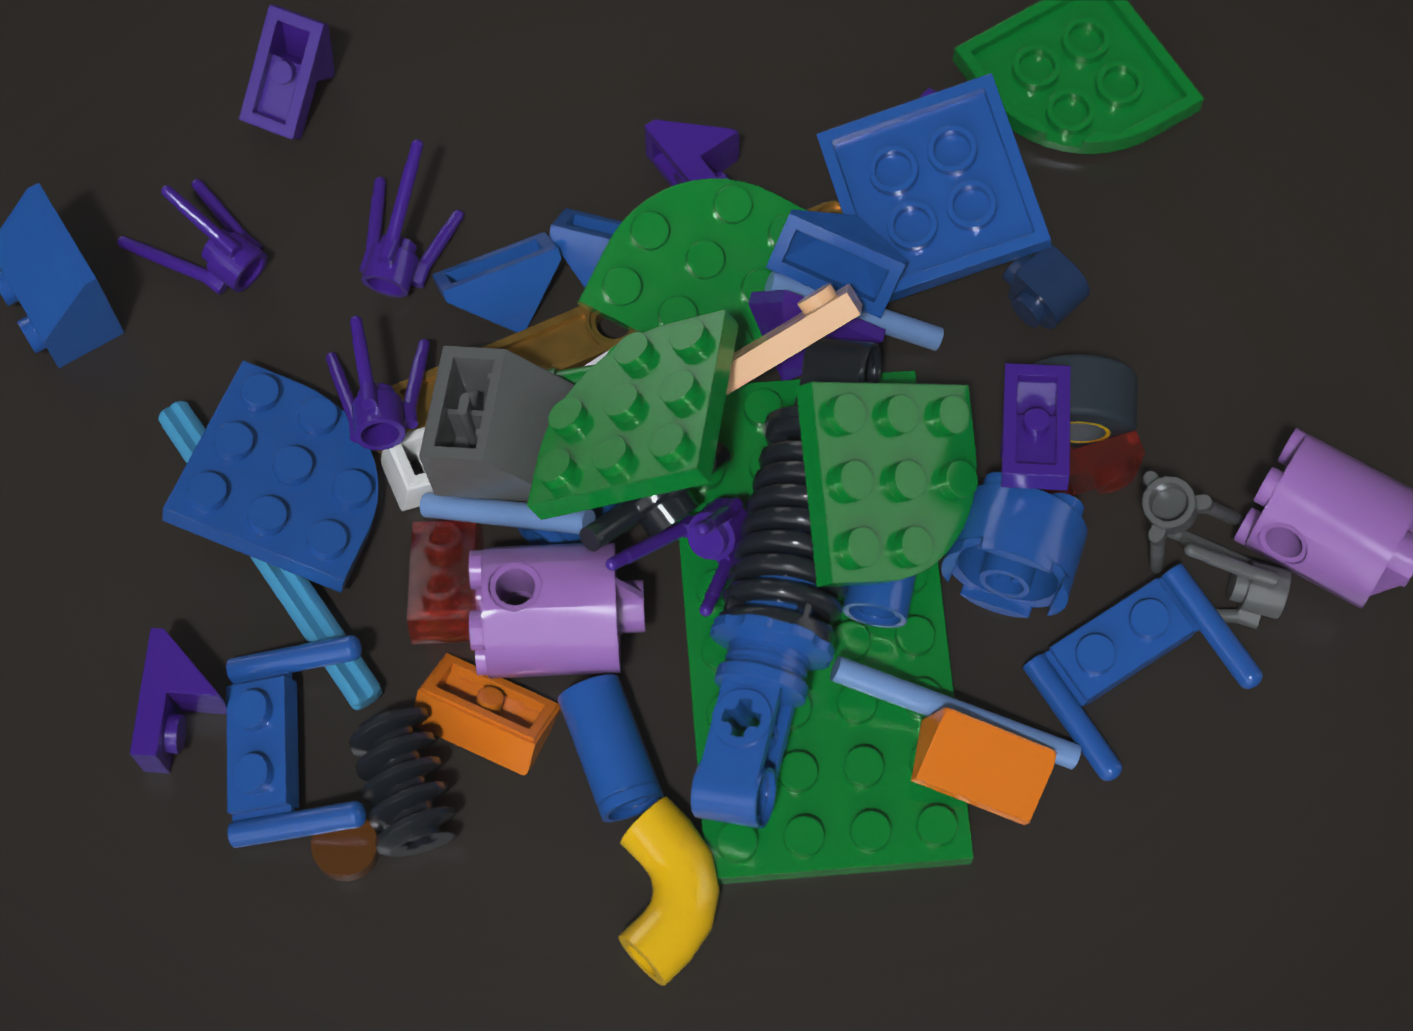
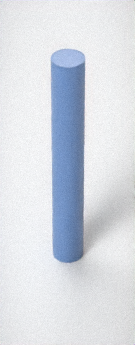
(896, 324)
(500, 513)

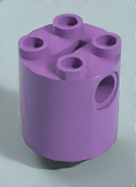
(1333, 521)
(550, 610)

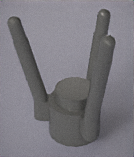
(1173, 509)
(1253, 583)

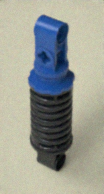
(772, 612)

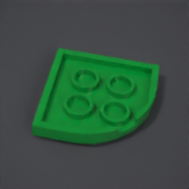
(1081, 75)
(689, 256)
(638, 419)
(885, 476)

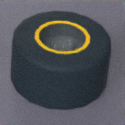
(1100, 397)

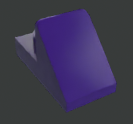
(285, 71)
(690, 150)
(1036, 427)
(167, 687)

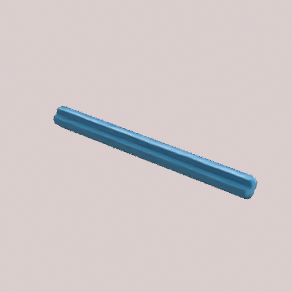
(293, 591)

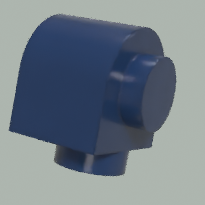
(1045, 287)

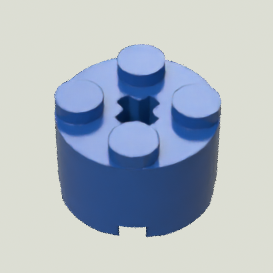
(1018, 549)

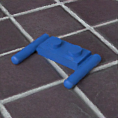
(1123, 644)
(265, 746)

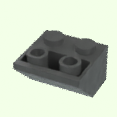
(487, 423)

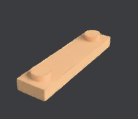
(820, 315)

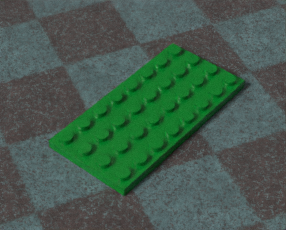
(848, 755)

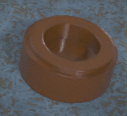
(346, 853)

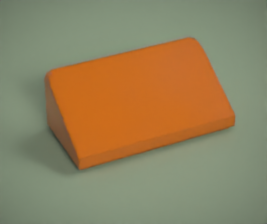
(486, 714)
(982, 764)

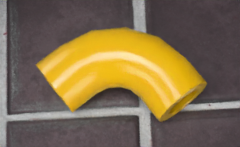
(682, 892)

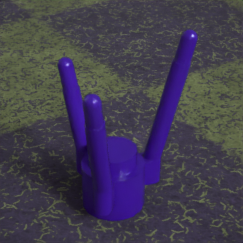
(231, 255)
(391, 263)
(377, 413)
(710, 535)

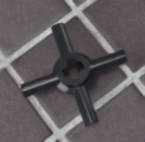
(652, 512)

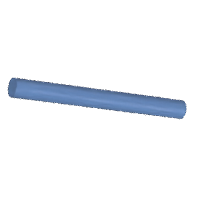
(929, 702)

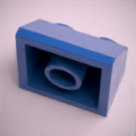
(52, 282)

